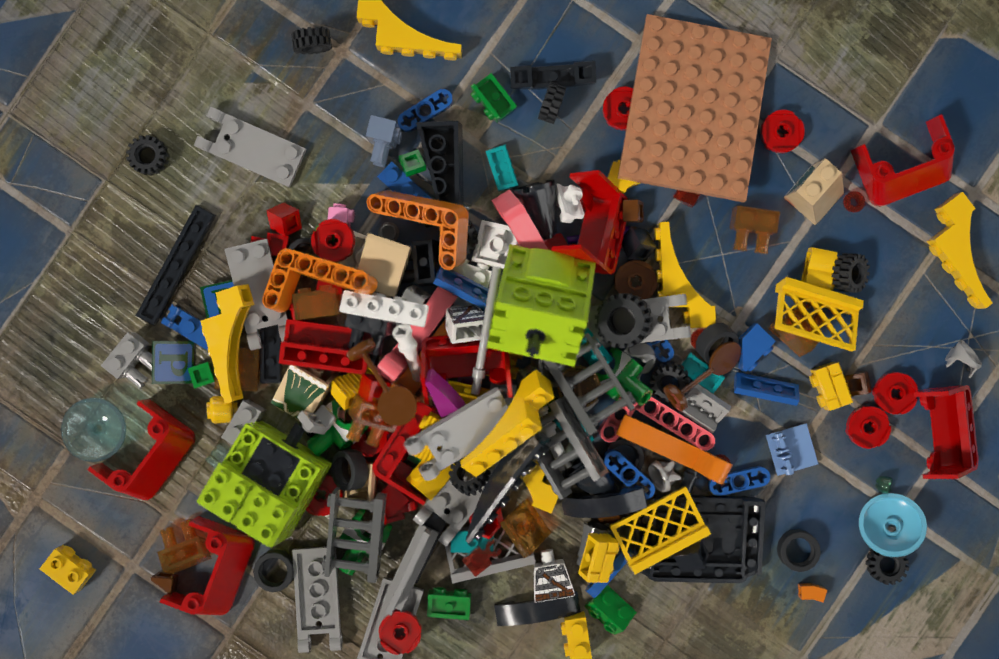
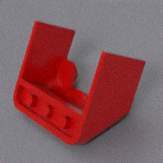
(887, 187)
(602, 223)
(458, 361)
(952, 431)
(172, 445)
(391, 464)
(233, 552)

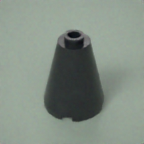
(540, 205)
(601, 486)

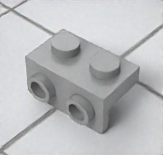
(705, 408)

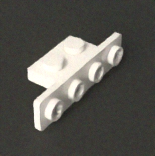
(384, 308)

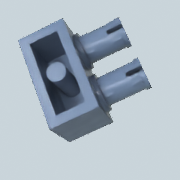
(384, 136)

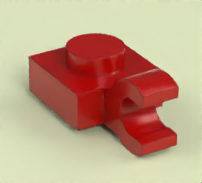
(276, 242)
(409, 506)

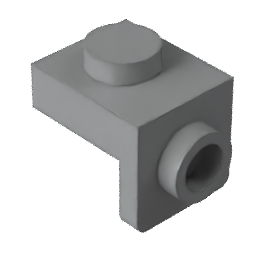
(317, 422)

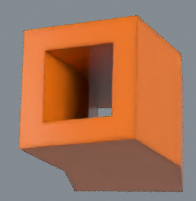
(811, 591)

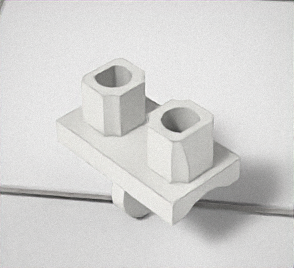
(569, 202)

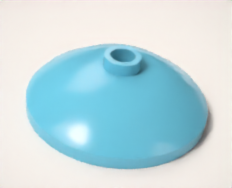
(893, 511)

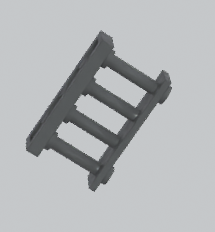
(578, 403)
(582, 446)
(374, 526)

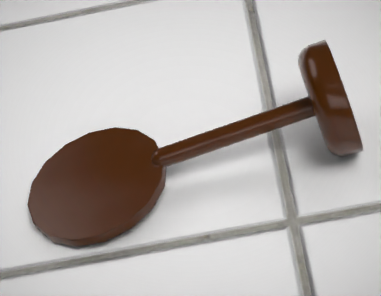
(721, 362)
(396, 404)

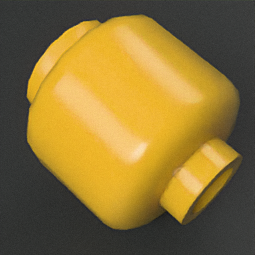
(219, 411)

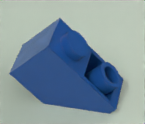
(753, 345)

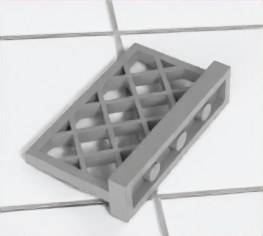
(497, 565)
(410, 568)

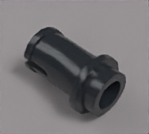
(689, 479)

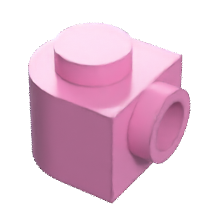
(341, 213)

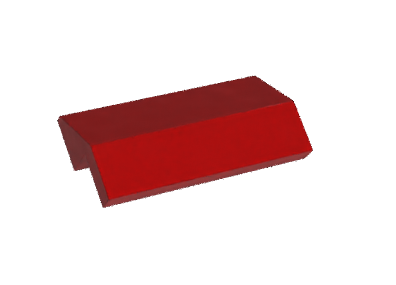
(319, 347)

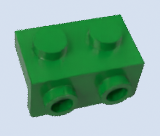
(493, 98)
(449, 603)
(611, 610)

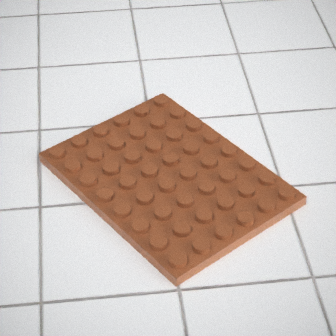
(695, 108)

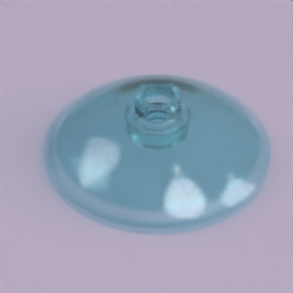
(80, 430)

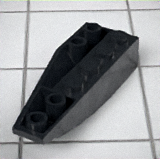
(505, 479)

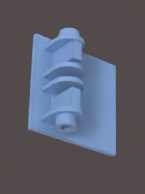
(791, 449)

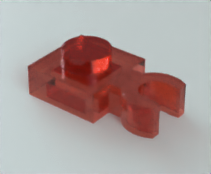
(479, 559)

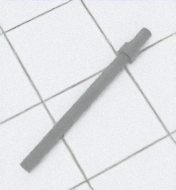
(479, 371)

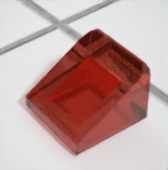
(686, 198)

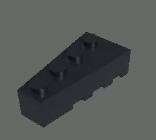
(444, 158)

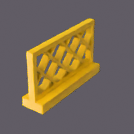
(817, 297)
(670, 545)

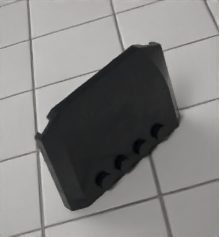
(732, 546)

